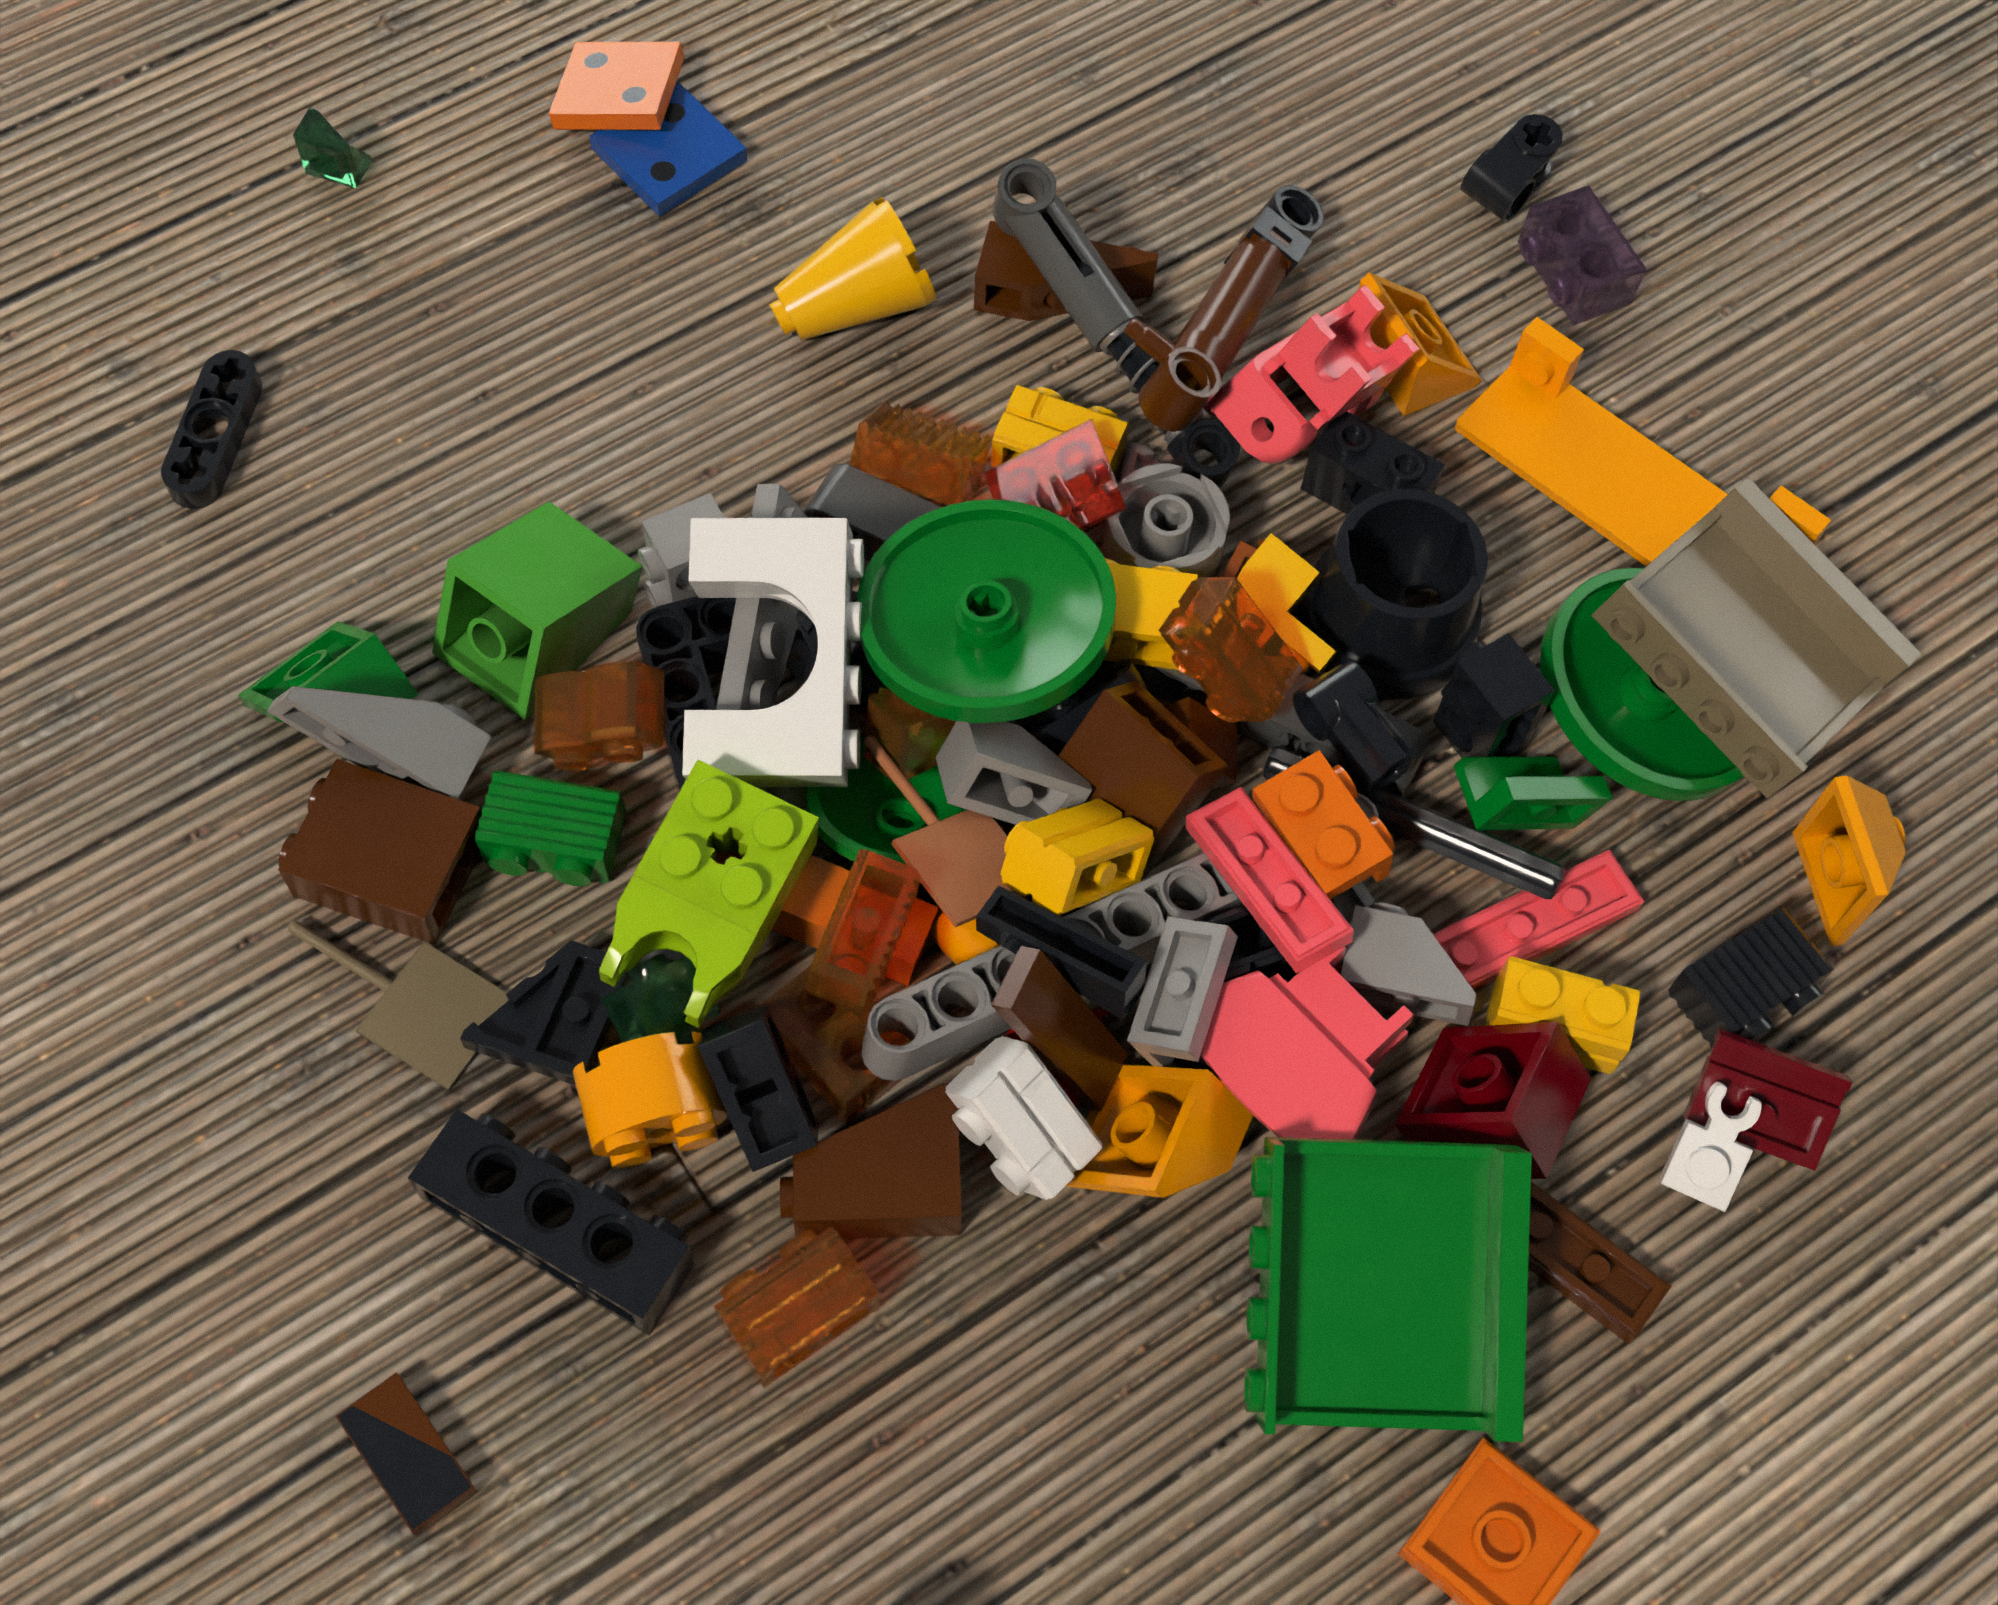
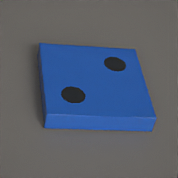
(673, 161)

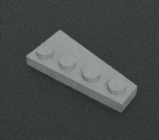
(760, 628)

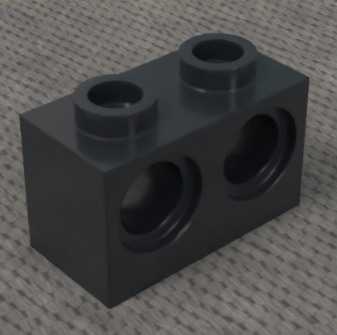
(1492, 700)
(759, 1087)

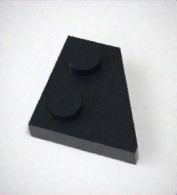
(551, 1017)

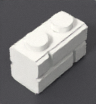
(1022, 1119)

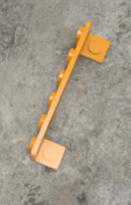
(1591, 457)

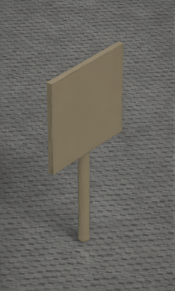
(422, 1008)

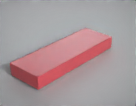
(1269, 880)

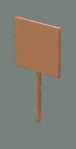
(954, 856)

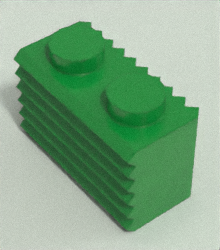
(550, 828)

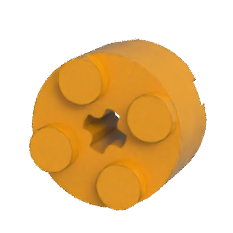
(647, 1098)

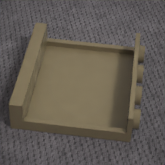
(1756, 637)

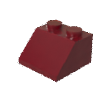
(1498, 1089)

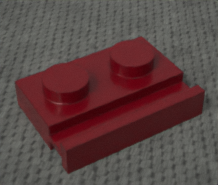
(1795, 1096)

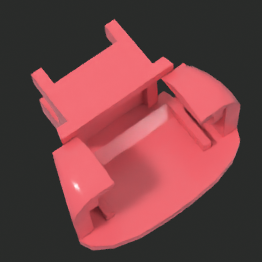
(1330, 362)
(1301, 1049)

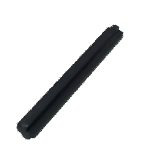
(1448, 836)

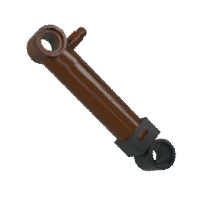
(1227, 314)

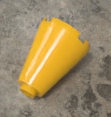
(854, 277)

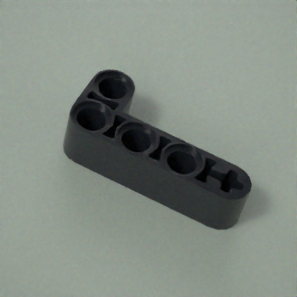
(688, 664)

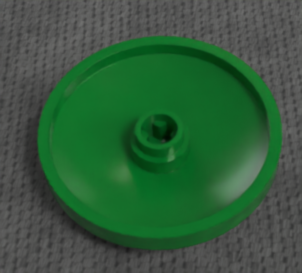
(987, 611)
(1618, 711)

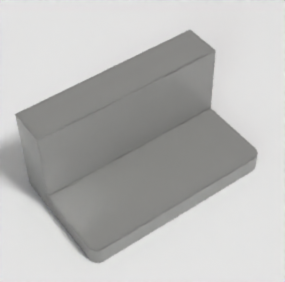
(1181, 990)

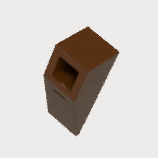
(1014, 287)

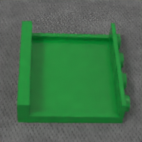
(1390, 1285)

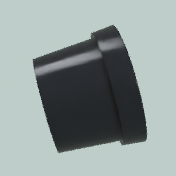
(1359, 603)

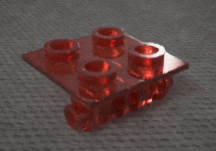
(1062, 476)

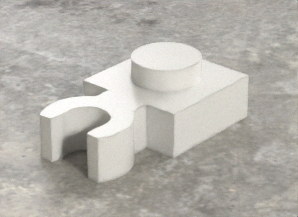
(1709, 1159)

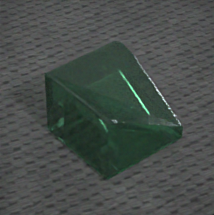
(327, 153)

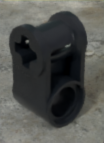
(1514, 166)

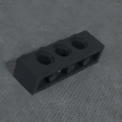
(633, 1289)

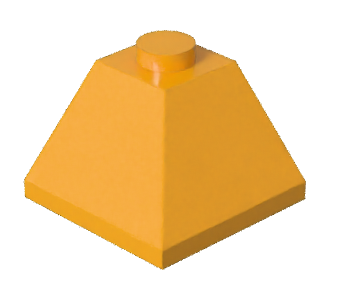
(1849, 854)
(1163, 1132)

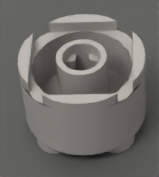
(1168, 522)

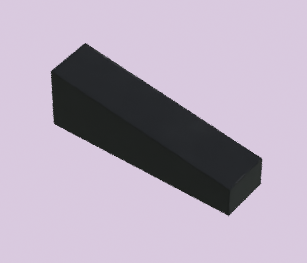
(1087, 962)

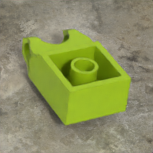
(708, 908)

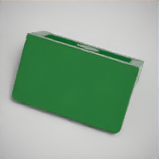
(1527, 793)

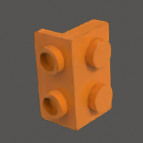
(1324, 825)

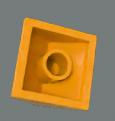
(1438, 367)

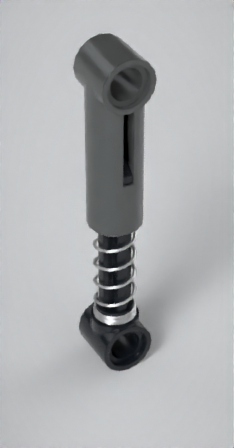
(1096, 301)

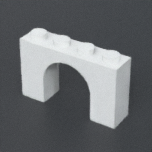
(811, 568)

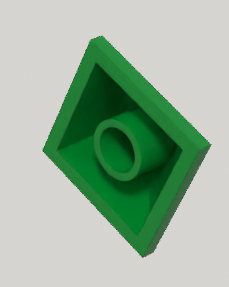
(335, 660)

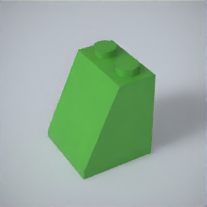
(531, 604)

